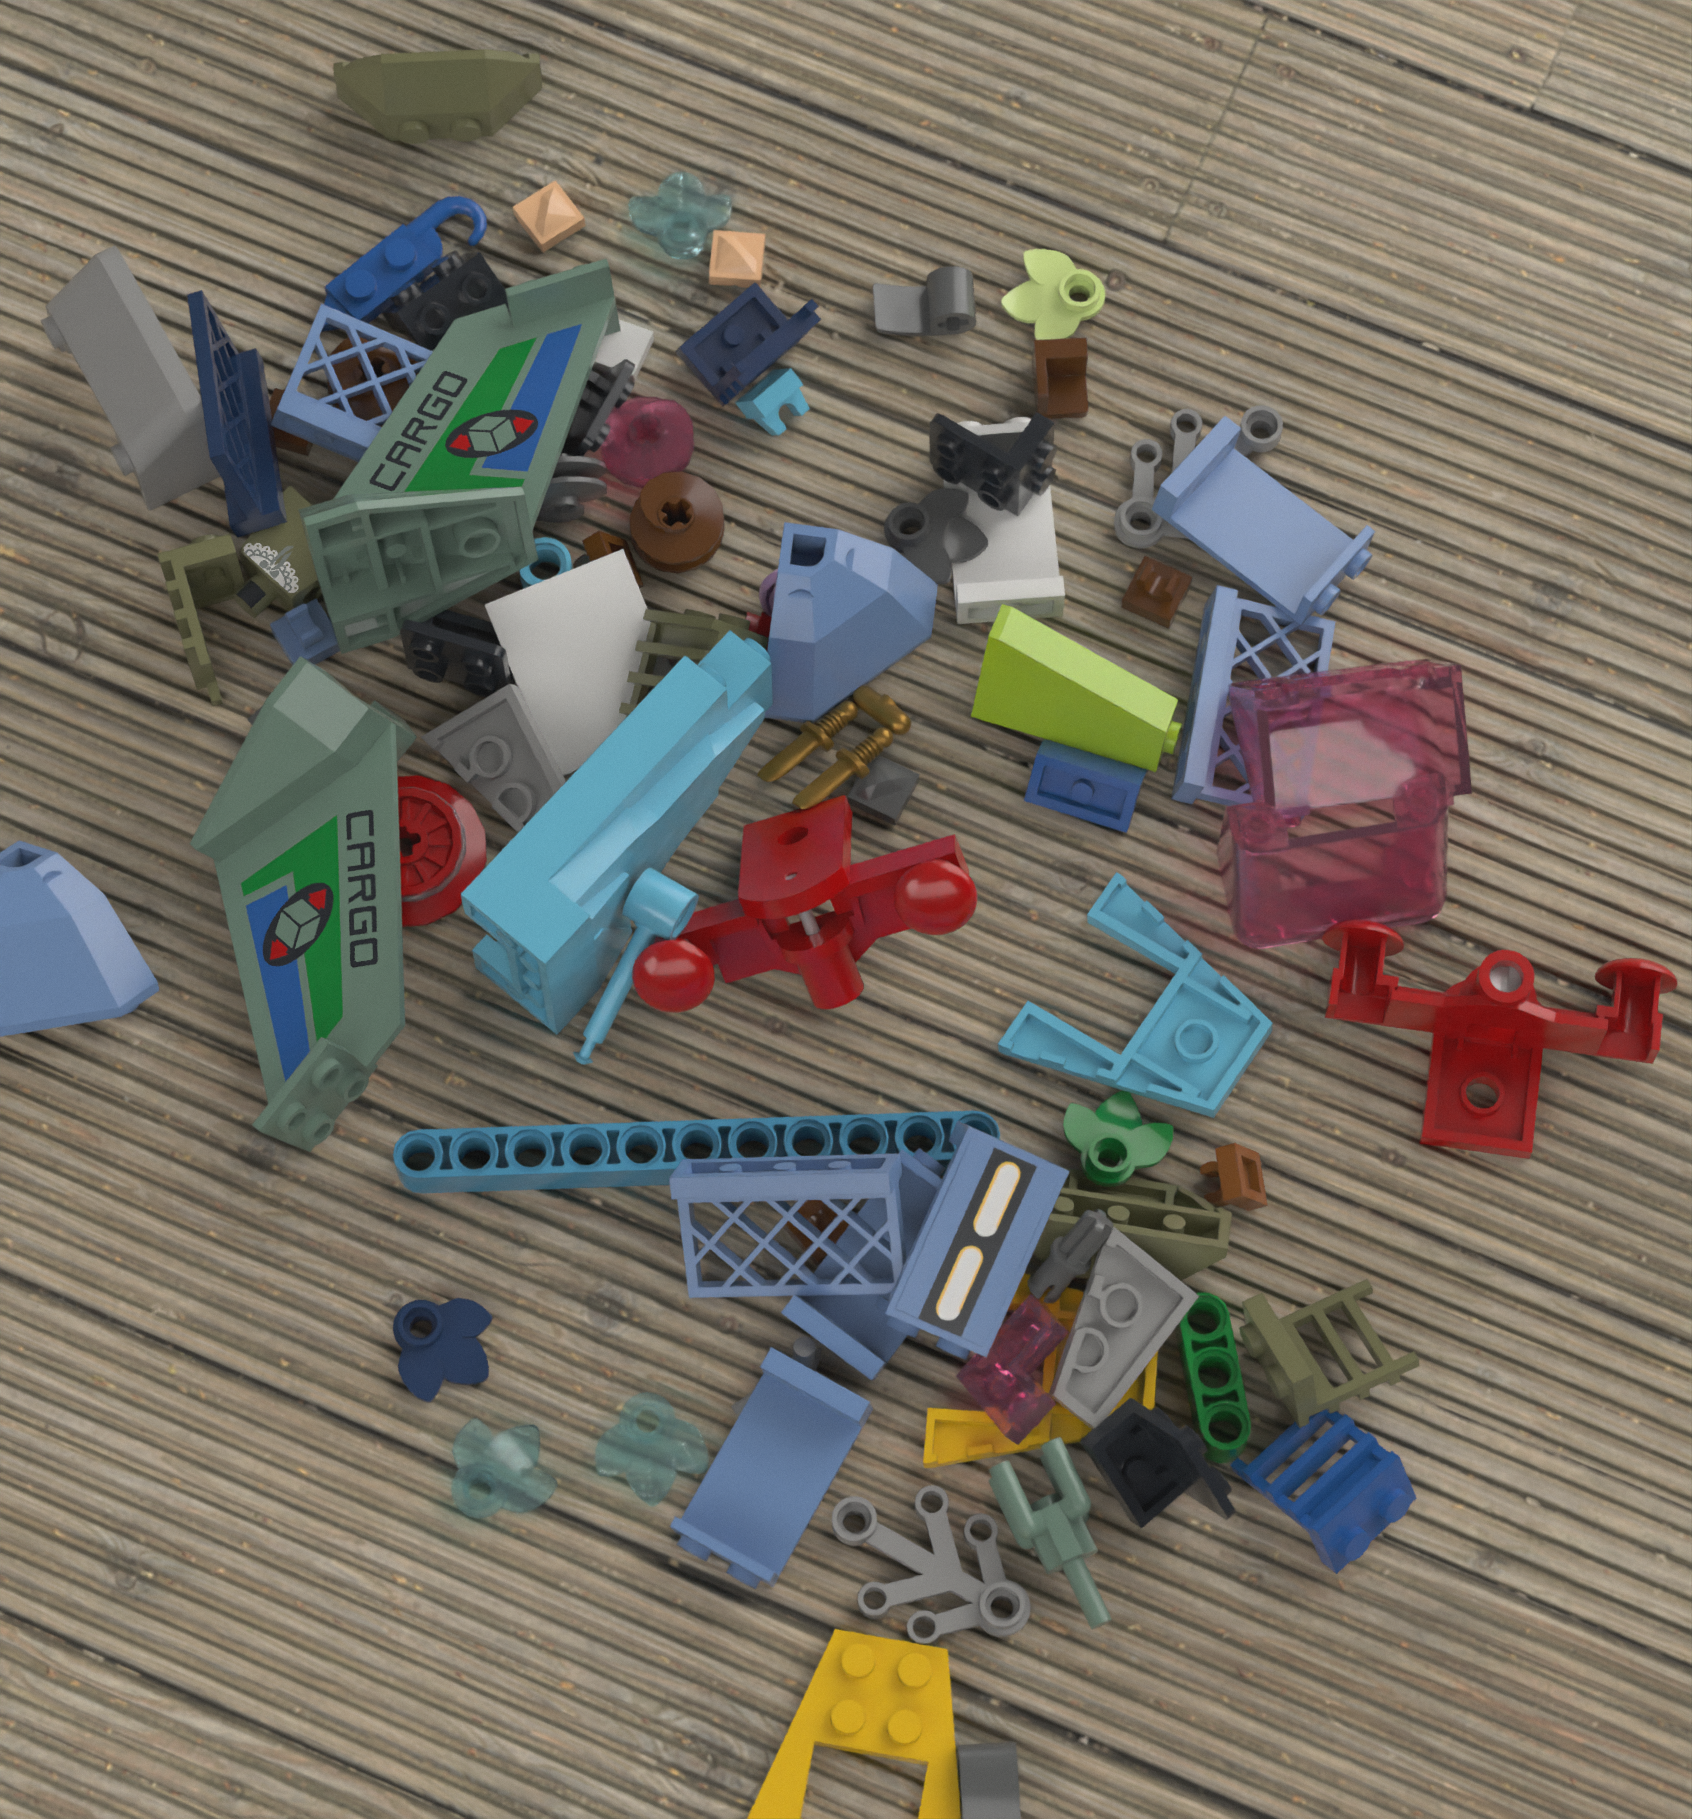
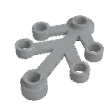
(1184, 443)
(938, 1572)

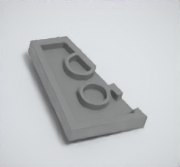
(501, 755)
(1117, 1328)

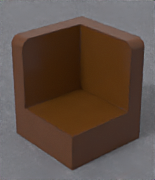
(1060, 377)

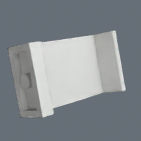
(1021, 550)

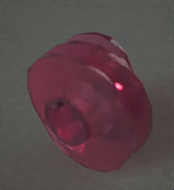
(646, 420)

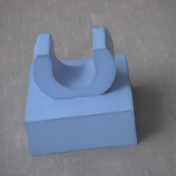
(306, 633)

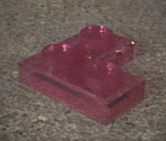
(1004, 1378)

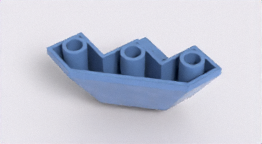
(840, 618)
(61, 947)

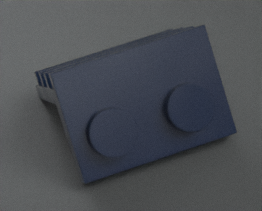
(744, 342)

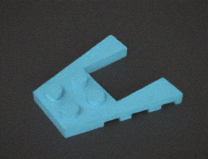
(1188, 1044)

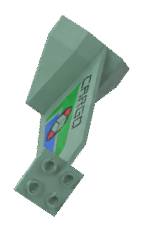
(461, 461)
(314, 894)

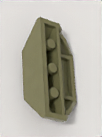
(439, 92)
(1160, 1218)

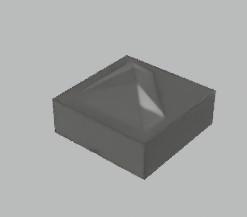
(884, 790)

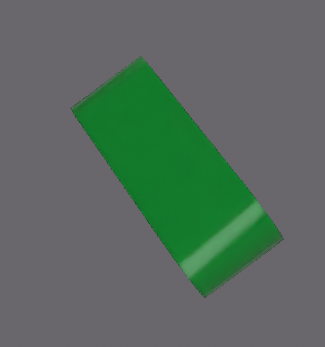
(1212, 1404)

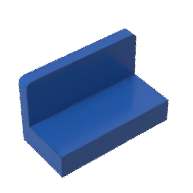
(1085, 785)

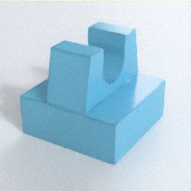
(767, 397)

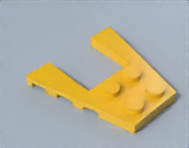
(971, 1435)
(871, 1701)

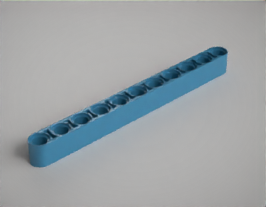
(667, 1139)

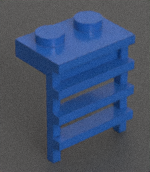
(1348, 1501)

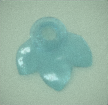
(680, 214)
(651, 1456)
(504, 1464)

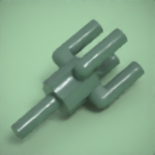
(1054, 1524)

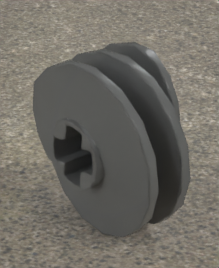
(572, 483)

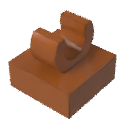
(1239, 1178)

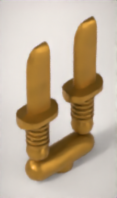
(875, 705)

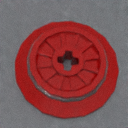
(445, 849)

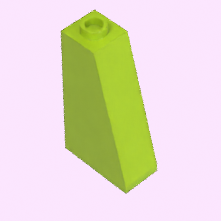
(1071, 695)

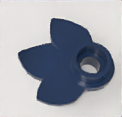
(449, 1349)

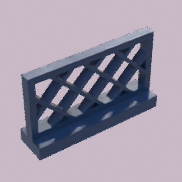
(237, 423)

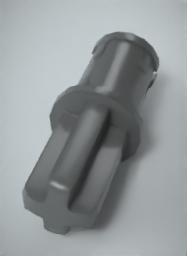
(1070, 1255)

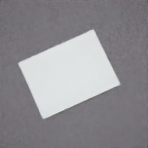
(573, 652)

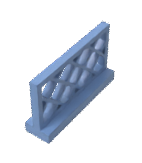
(325, 424)
(1210, 682)
(779, 1181)

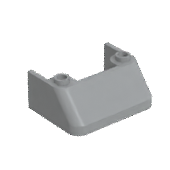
(134, 377)

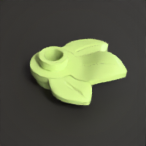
(1048, 292)

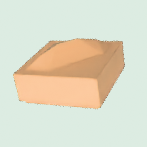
(549, 216)
(736, 258)

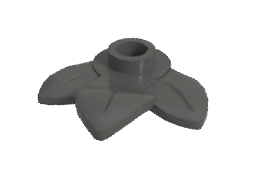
(942, 535)

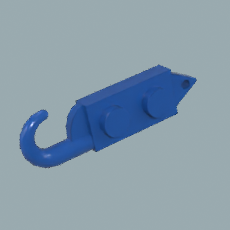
(398, 259)

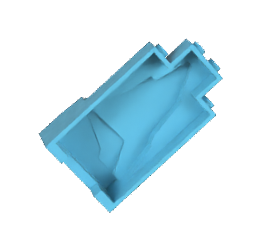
(567, 873)

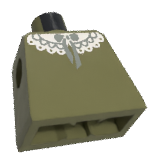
(279, 563)

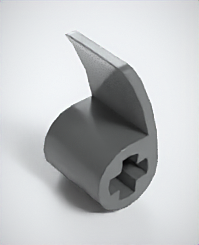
(931, 310)
(989, 1781)

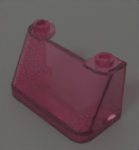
(1351, 734)
(1300, 886)

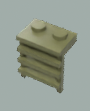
(196, 578)
(679, 636)
(1292, 1368)

